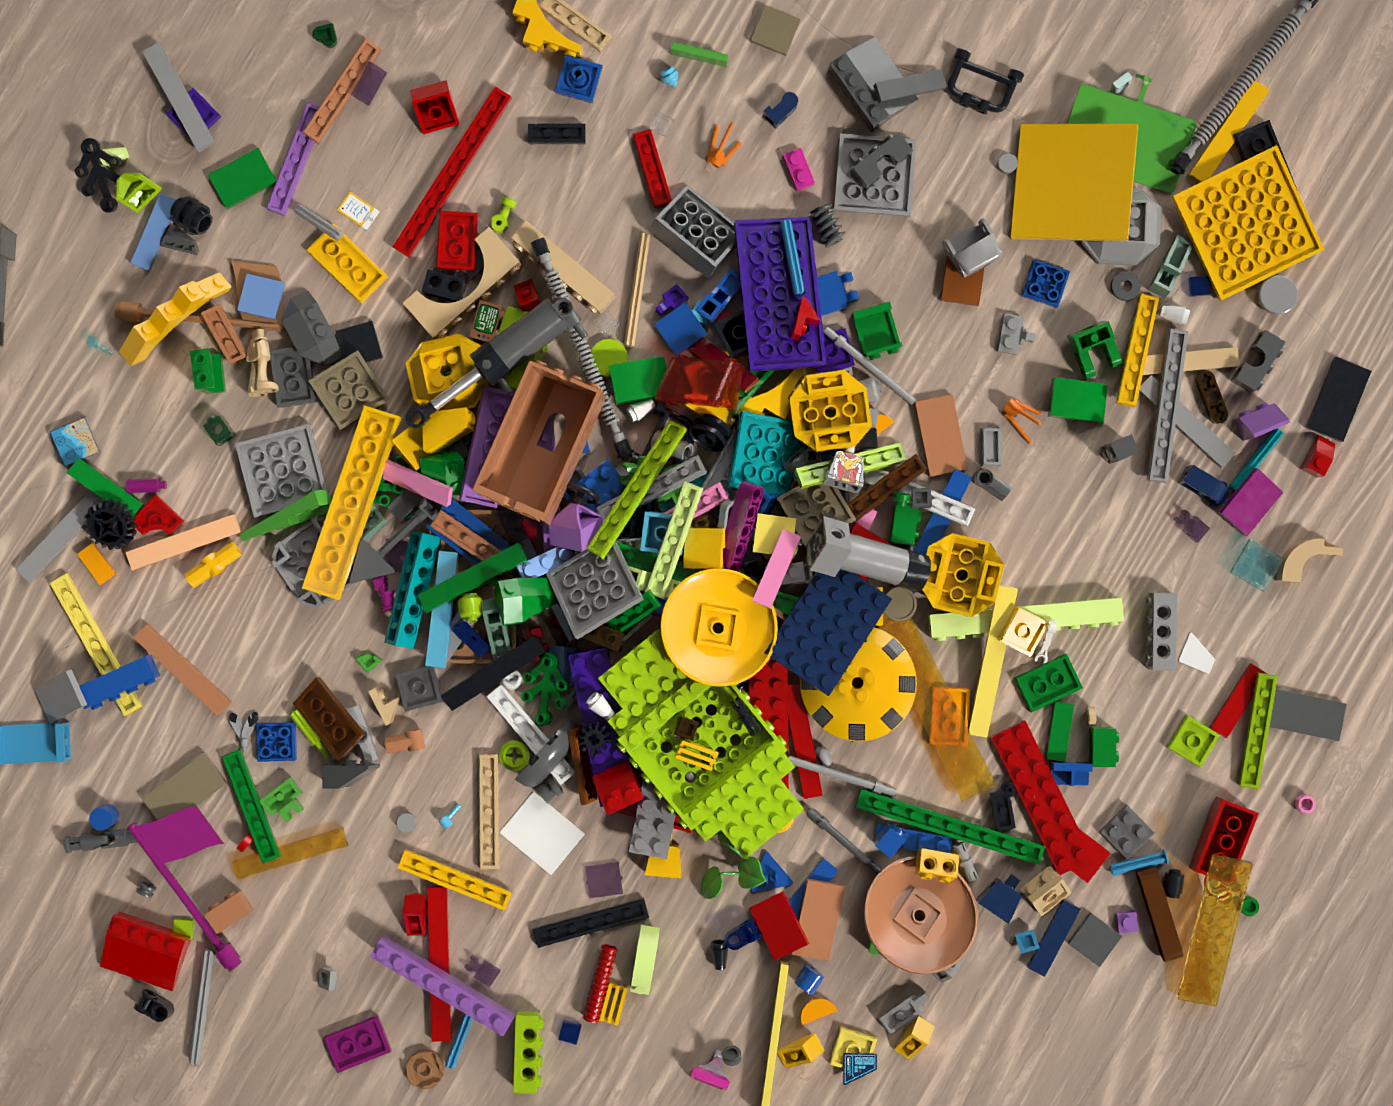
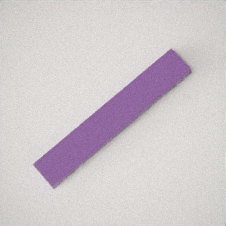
(292, 166)

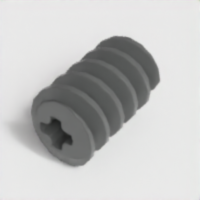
(827, 225)

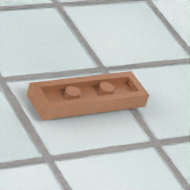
(224, 334)

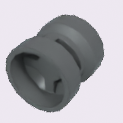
(550, 790)

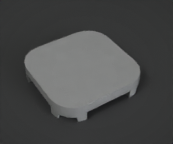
(293, 560)

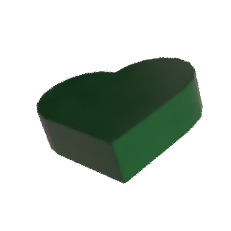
(326, 35)

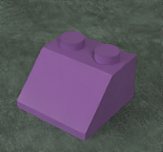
(1260, 421)

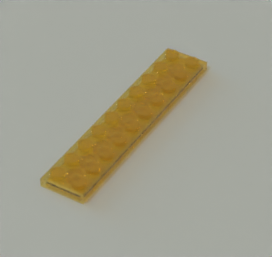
(941, 716)

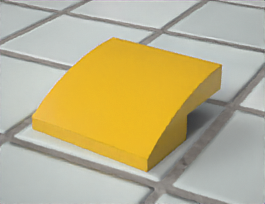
(704, 548)

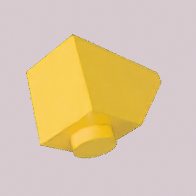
(914, 1038)
(801, 1051)

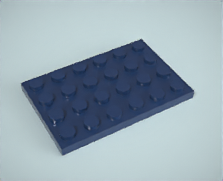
(828, 628)

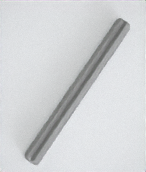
(201, 1006)

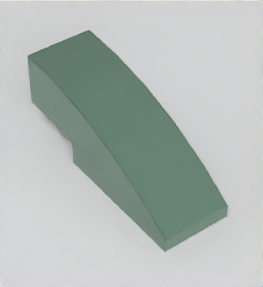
(1171, 266)

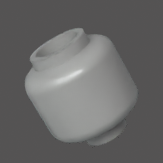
(873, 389)

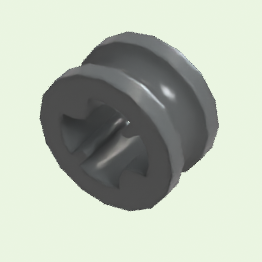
(146, 889)

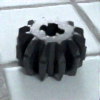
(600, 735)

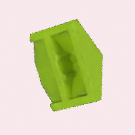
(135, 190)

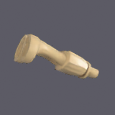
(258, 355)

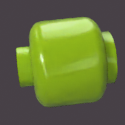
(470, 607)

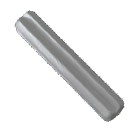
(318, 222)

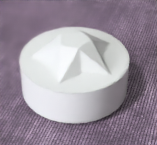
(512, 681)

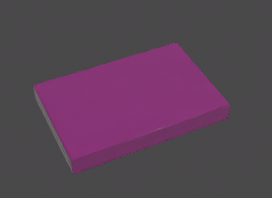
(1251, 502)
(357, 1043)

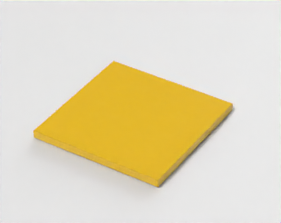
(1074, 182)

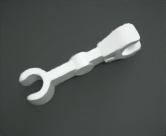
(1042, 651)

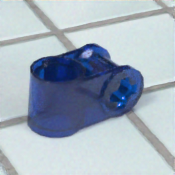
(744, 934)

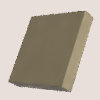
(775, 30)

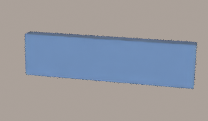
(153, 233)

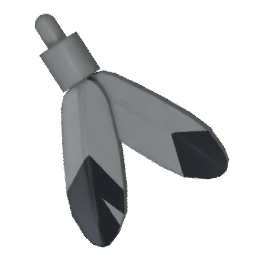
(241, 730)

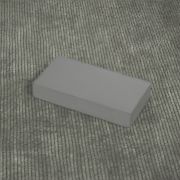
(991, 446)

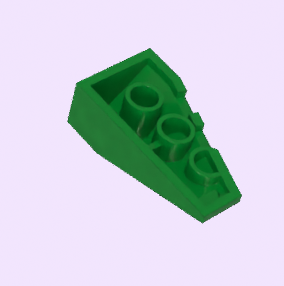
(523, 598)

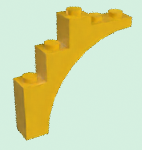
(541, 32)
(168, 315)
(773, 401)

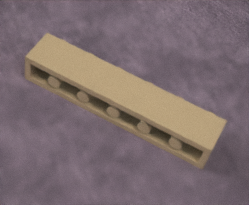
(572, 274)

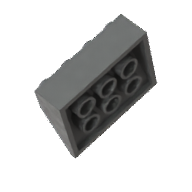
(858, 72)
(695, 231)

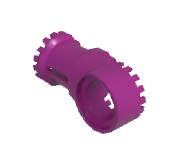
(387, 597)

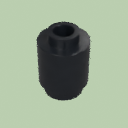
(1173, 883)

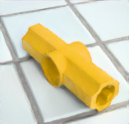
(213, 564)

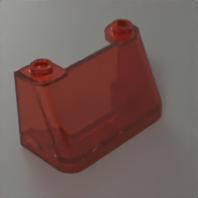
(701, 382)

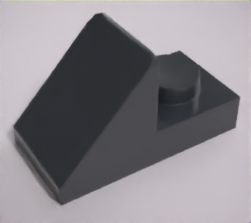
(753, 563)

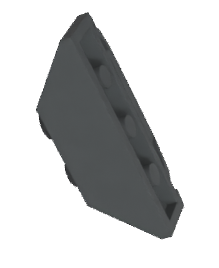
(310, 330)

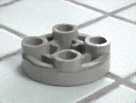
(1277, 295)

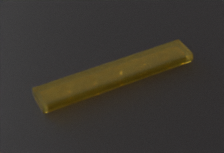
(292, 853)

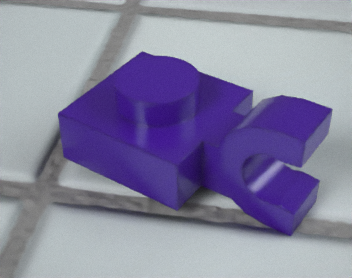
(673, 298)

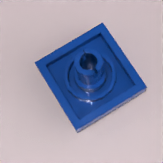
(579, 79)

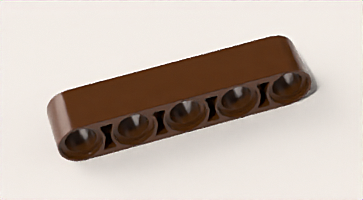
(1159, 914)

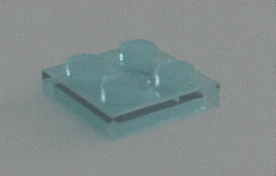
(1256, 565)

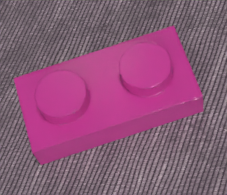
(798, 169)

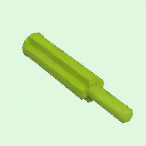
(308, 732)

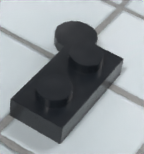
(1002, 807)

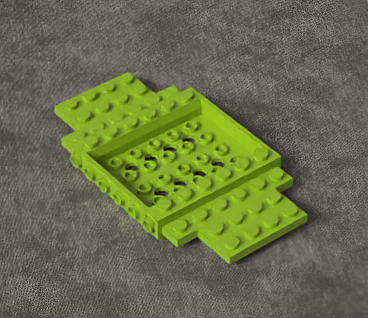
(745, 786)

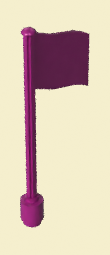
(175, 839)

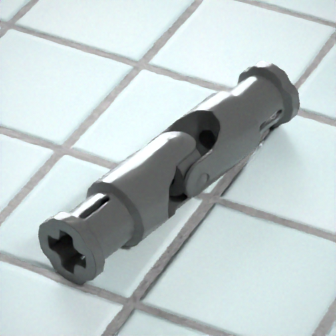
(90, 841)

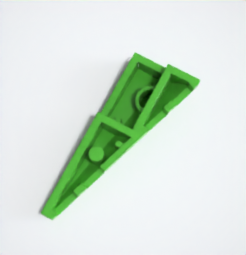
(306, 508)

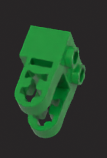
(1089, 337)

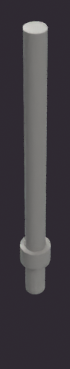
(841, 342)
(876, 786)

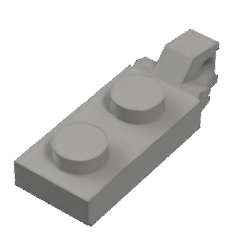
(903, 1011)

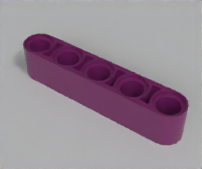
(741, 524)

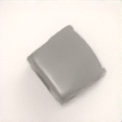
(973, 249)

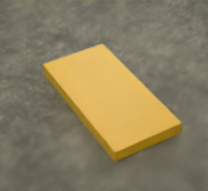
(348, 265)

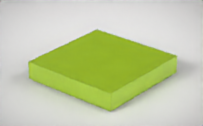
(1193, 741)

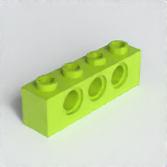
(522, 1082)

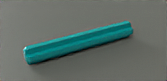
(1257, 458)

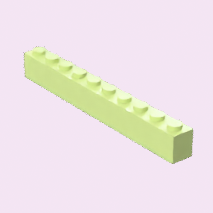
(1066, 614)

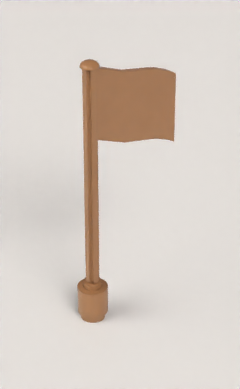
(136, 312)

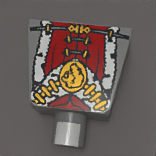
(845, 471)

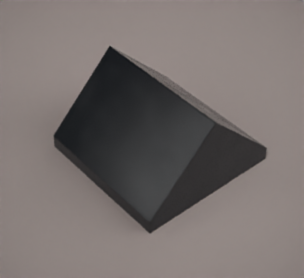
(732, 333)

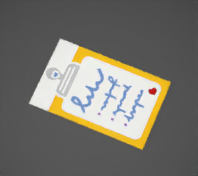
(358, 210)

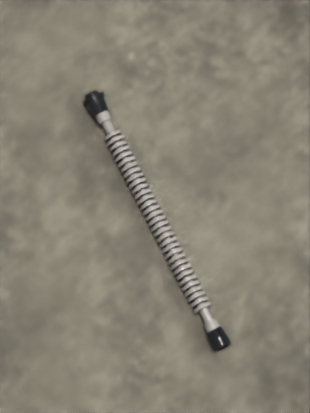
(1241, 85)
(621, 444)

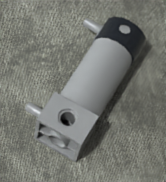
(835, 548)

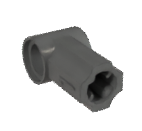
(992, 485)

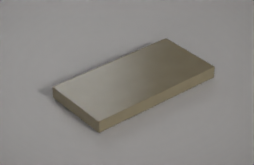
(185, 787)

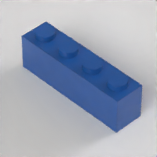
(119, 681)

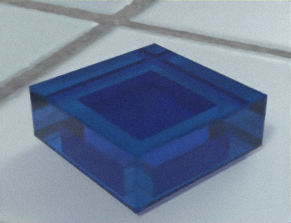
(1199, 286)
(570, 1032)

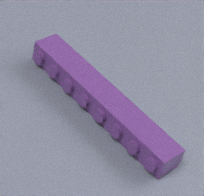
(443, 985)

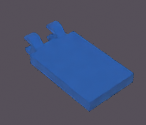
(833, 293)

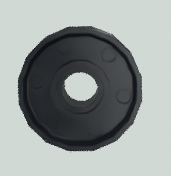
(710, 432)

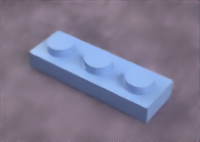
(544, 563)

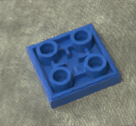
(1045, 283)
(680, 329)
(276, 741)

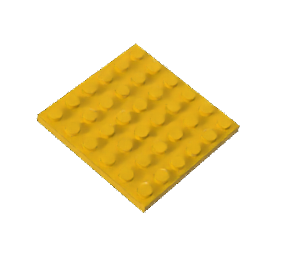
(1247, 223)

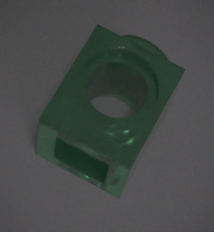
(226, 434)

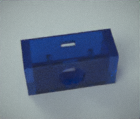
(475, 643)

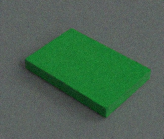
(242, 178)
(1048, 682)

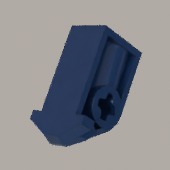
(1204, 485)

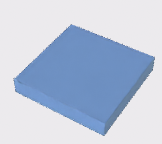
(261, 297)

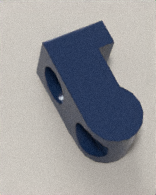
(782, 111)

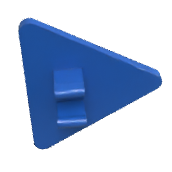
(774, 874)

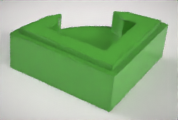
(368, 661)

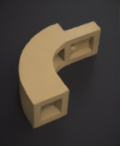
(1299, 553)

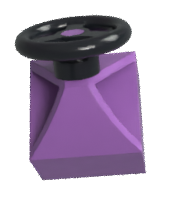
(575, 523)

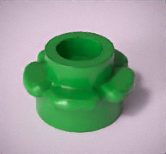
(901, 498)

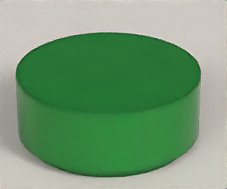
(1250, 906)

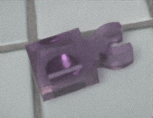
(1194, 527)
(485, 972)

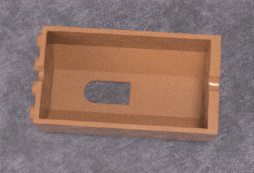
(519, 471)

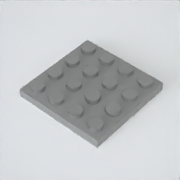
(888, 195)
(280, 469)
(594, 589)

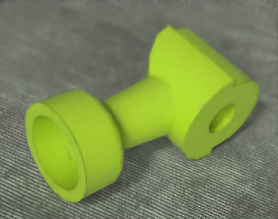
(499, 221)

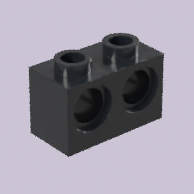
(443, 289)

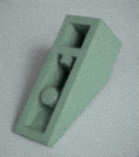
(497, 633)

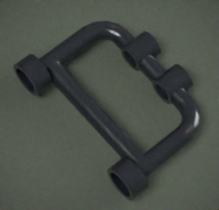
(983, 105)
(664, 412)

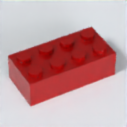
(1223, 834)

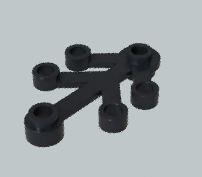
(98, 172)

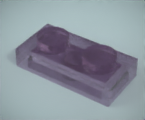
(369, 83)

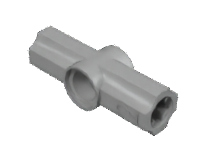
(366, 746)

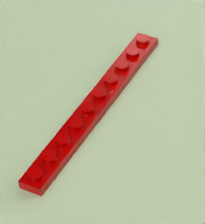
(452, 172)

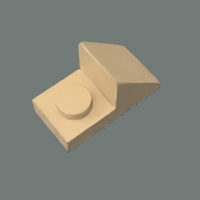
(386, 710)

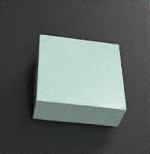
(1121, 83)

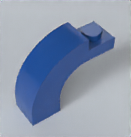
(720, 297)

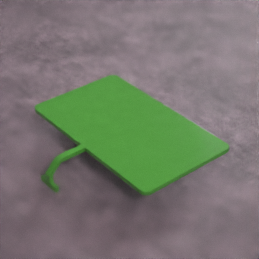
(1156, 136)

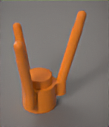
(717, 157)
(1015, 407)

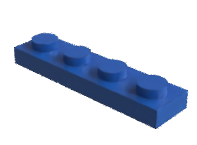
(918, 839)

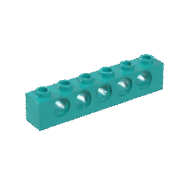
(413, 580)

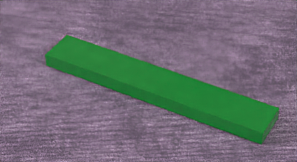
(472, 577)
(251, 807)

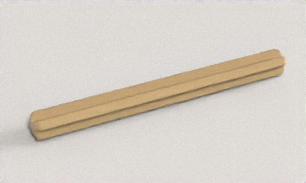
(637, 288)

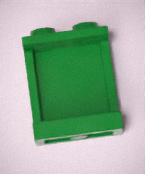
(876, 331)
(207, 371)

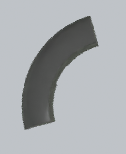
(547, 758)

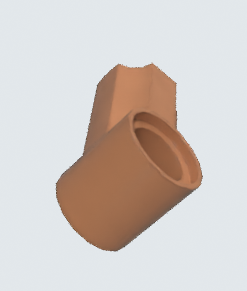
(409, 741)

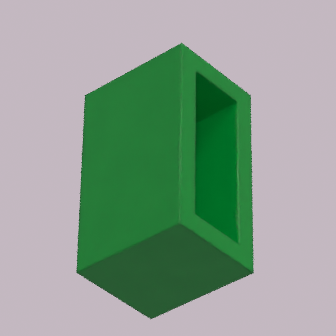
(904, 525)
(1103, 746)

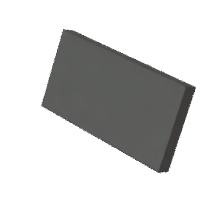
(1307, 715)

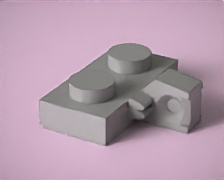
(1013, 334)

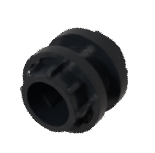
(191, 215)

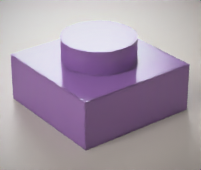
(1126, 922)

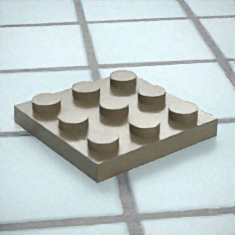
(348, 388)
(810, 506)

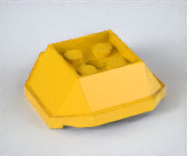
(427, 367)
(830, 392)
(965, 554)

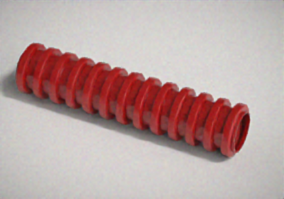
(600, 983)

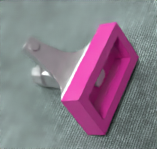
(711, 1073)

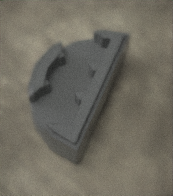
(180, 241)

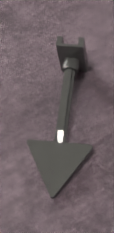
(370, 563)

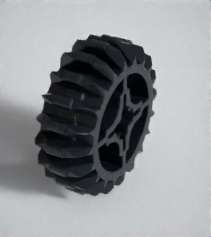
(122, 526)

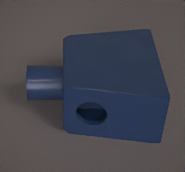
(1001, 898)

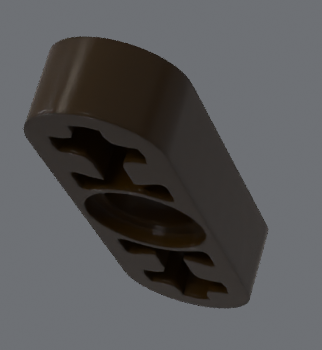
(1211, 382)

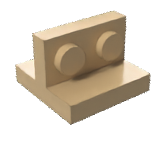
(1046, 890)

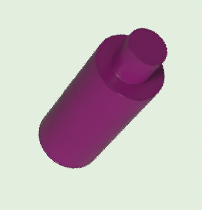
(145, 485)

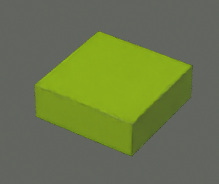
(184, 927)

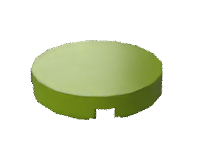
(608, 353)

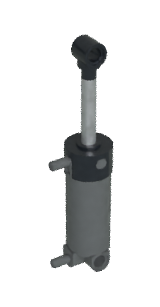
(507, 351)

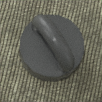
(731, 1055)

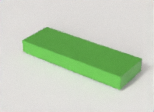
(699, 54)

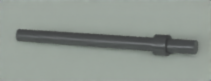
(823, 823)

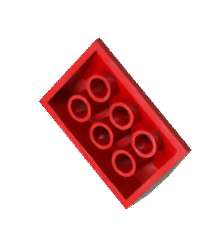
(144, 950)

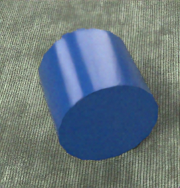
(104, 817)
(809, 979)

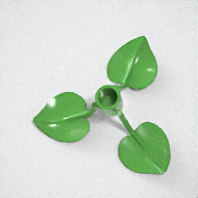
(749, 873)

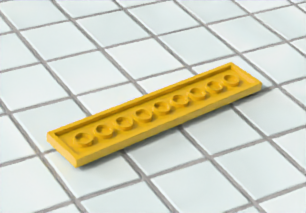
(351, 503)

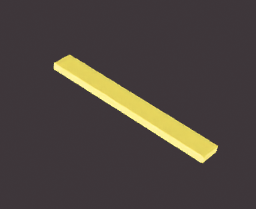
(91, 636)
(991, 663)
(774, 1033)

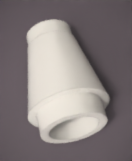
(1175, 314)
(640, 409)
(599, 705)

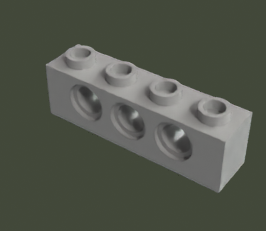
(1167, 660)

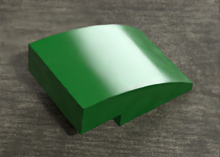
(636, 379)
(1077, 400)

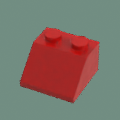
(434, 107)
(617, 787)

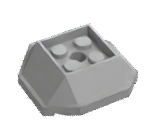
(1143, 235)

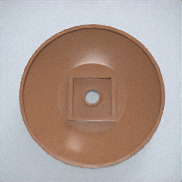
(922, 945)

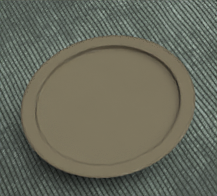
(902, 604)

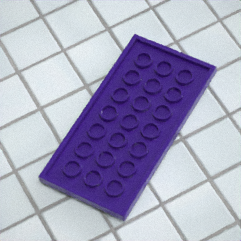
(769, 296)

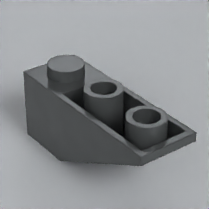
(342, 775)

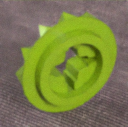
(508, 761)

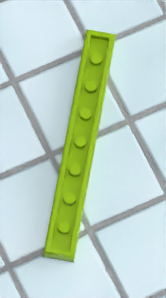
(636, 489)

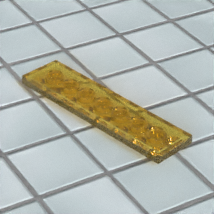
(1214, 930)

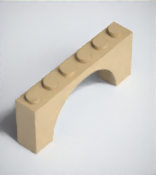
(498, 265)

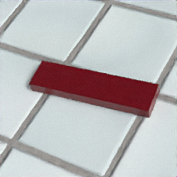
(705, 350)

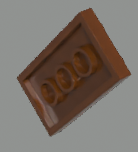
(329, 718)

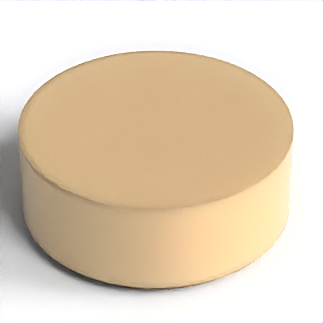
(1090, 716)

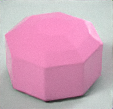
(1305, 804)

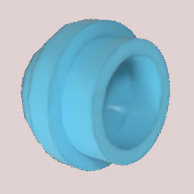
(669, 76)

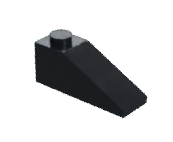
(516, 531)

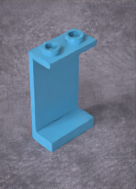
(35, 743)

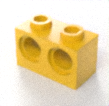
(936, 861)

